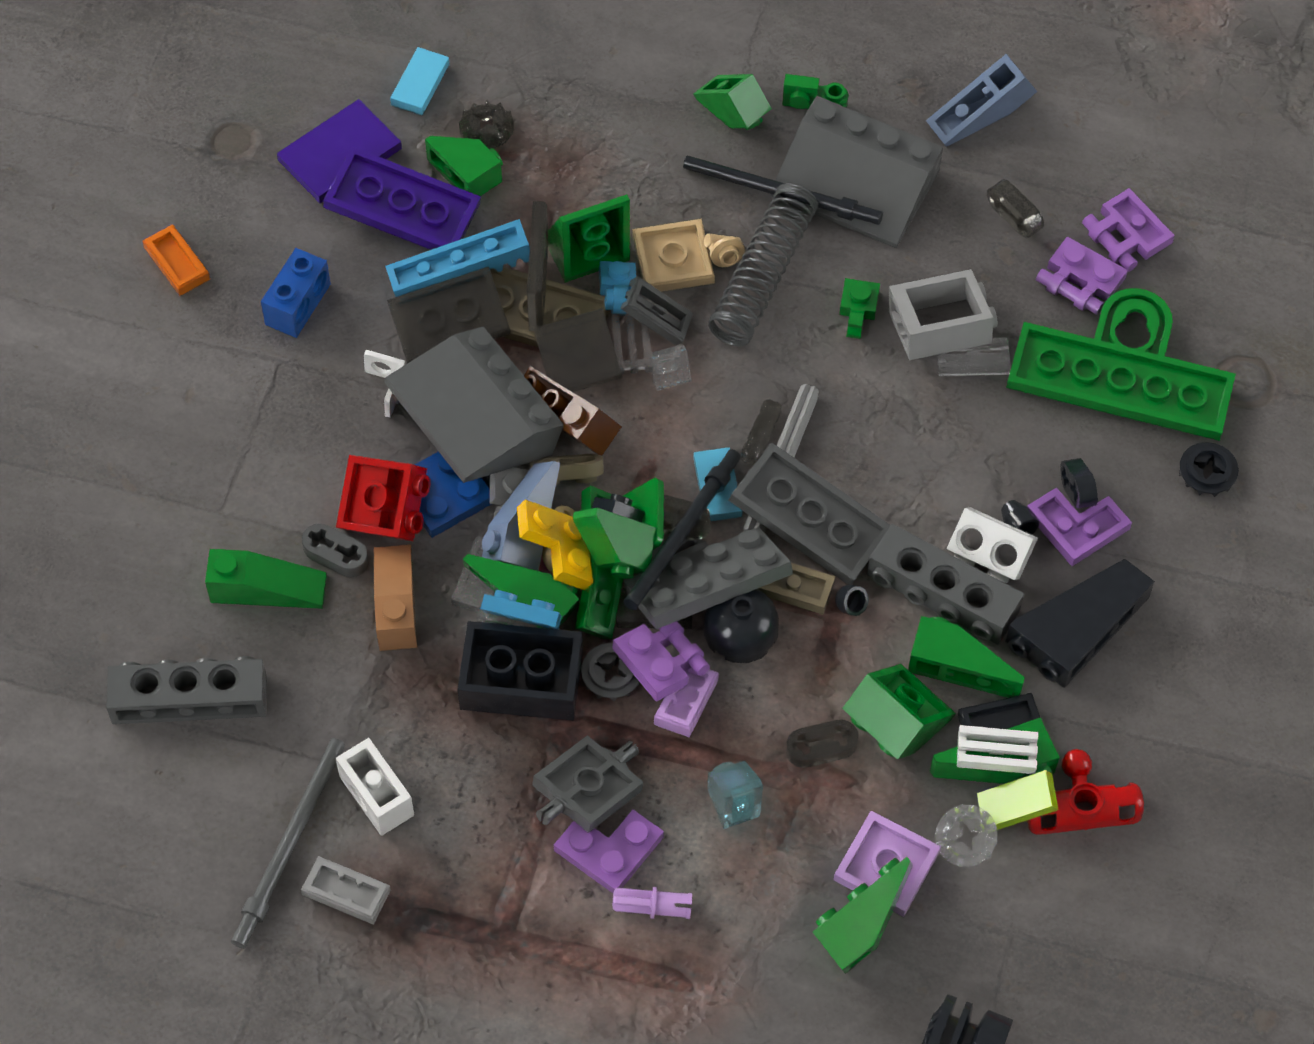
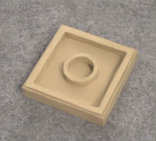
(673, 255)

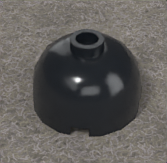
(742, 627)

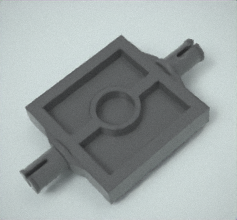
(587, 783)

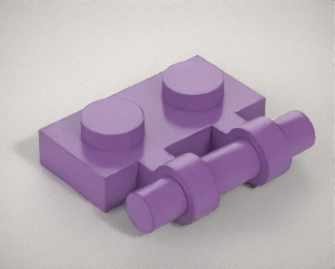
(1135, 223)
(1084, 268)
(652, 663)

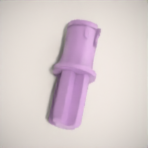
(651, 902)

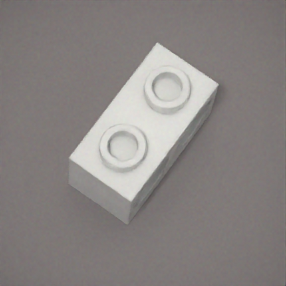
(995, 535)

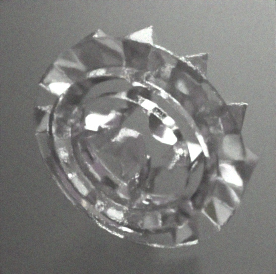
(951, 828)

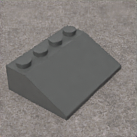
(865, 161)
(476, 406)

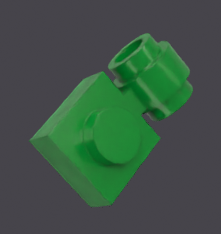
(802, 90)

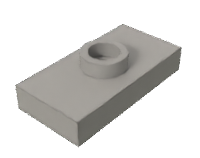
(345, 890)

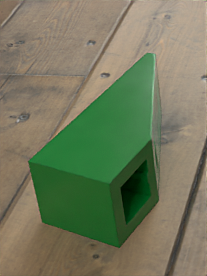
(860, 924)

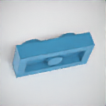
(505, 605)

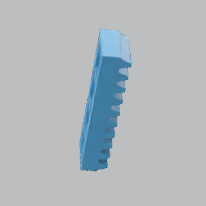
(485, 249)

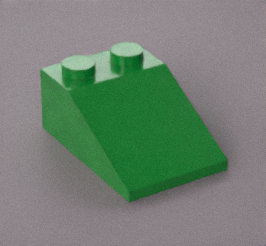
(591, 236)

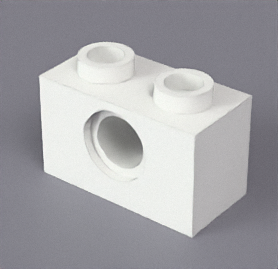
(375, 786)

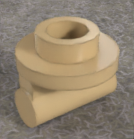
(724, 249)

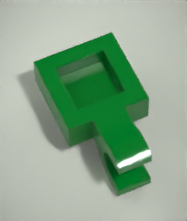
(859, 303)

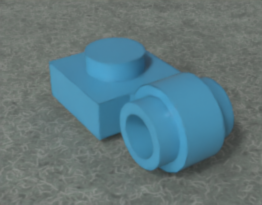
(614, 283)

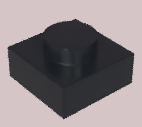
(619, 505)

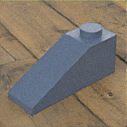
(982, 102)
(502, 537)

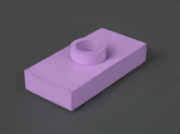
(683, 708)

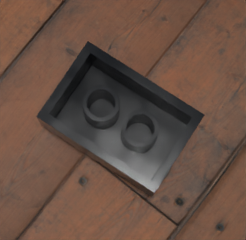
(520, 670)

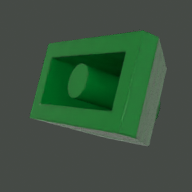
(734, 100)
(465, 163)
(616, 541)

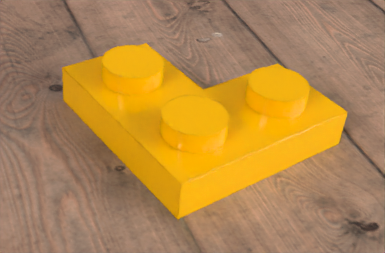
(558, 532)

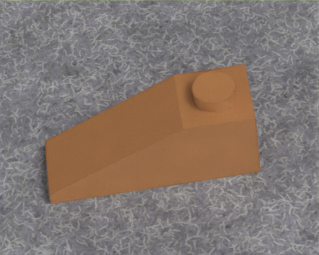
(394, 598)

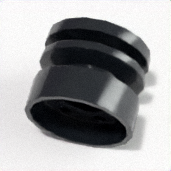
(949, 1029)

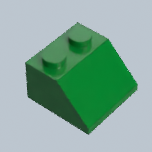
(897, 710)

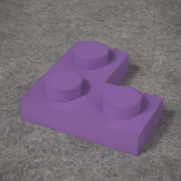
(1075, 533)
(614, 858)

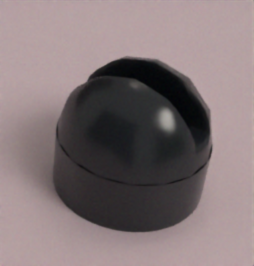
(852, 600)

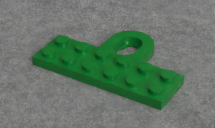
(1124, 379)

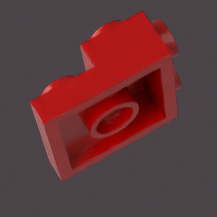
(383, 498)

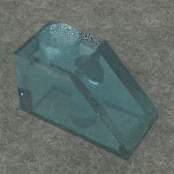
(735, 793)

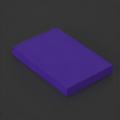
(321, 152)

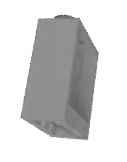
(946, 335)

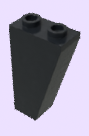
(1079, 622)

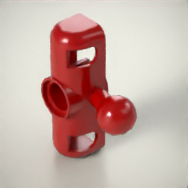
(1104, 799)

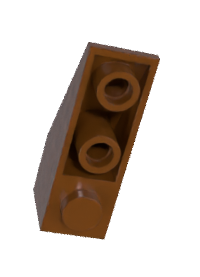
(580, 418)

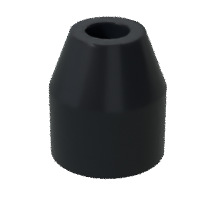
(1019, 517)

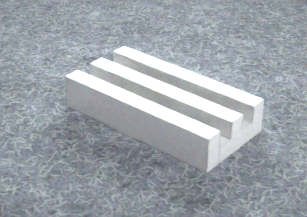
(1026, 738)

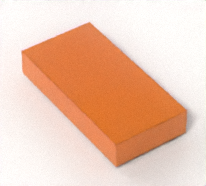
(176, 260)

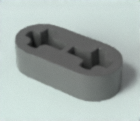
(338, 546)

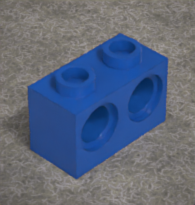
(295, 292)

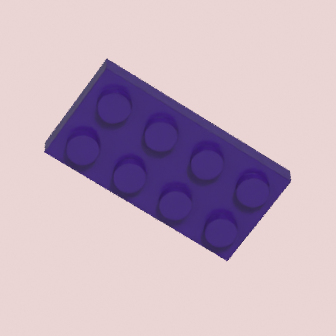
(400, 200)

